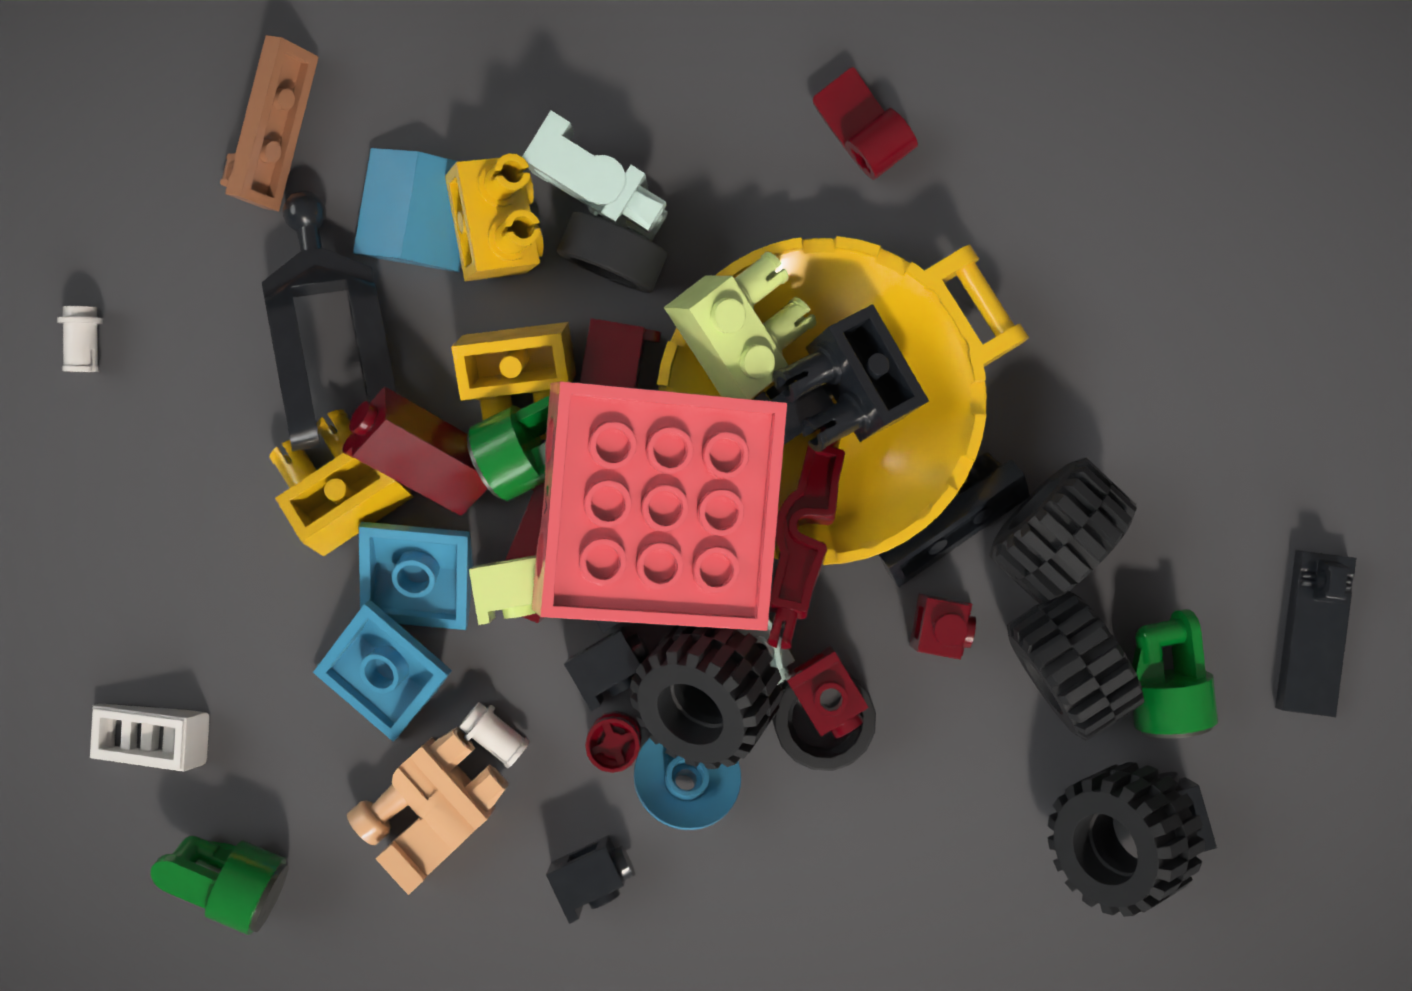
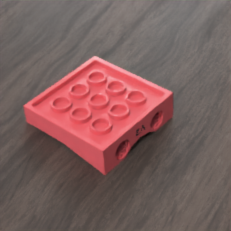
(658, 507)

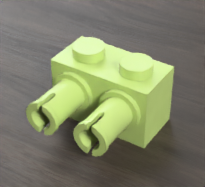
(726, 333)

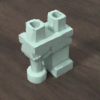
(595, 179)

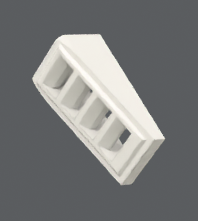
(183, 736)

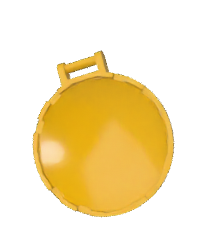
(917, 465)

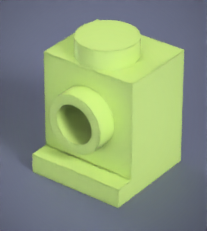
(503, 587)

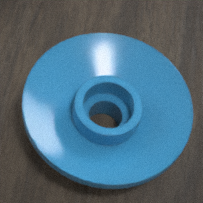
(682, 809)

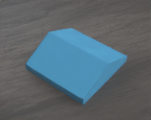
(407, 210)
(416, 573)
(382, 670)

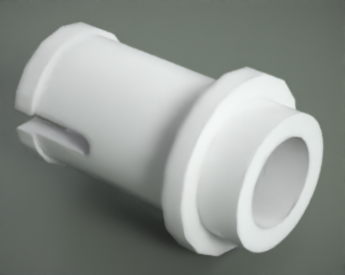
(80, 338)
(493, 734)

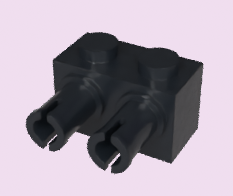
(862, 373)

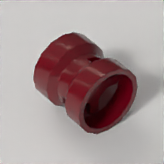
(610, 749)

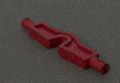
(799, 554)

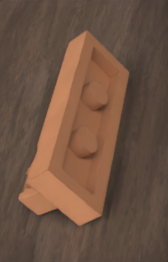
(271, 124)

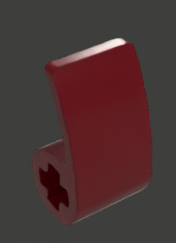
(866, 131)

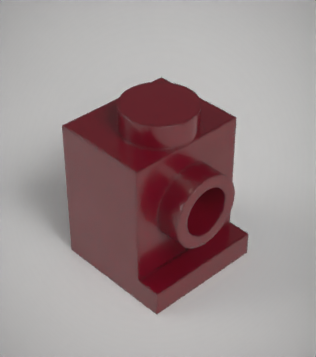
(942, 626)
(815, 677)

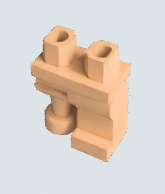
(441, 796)

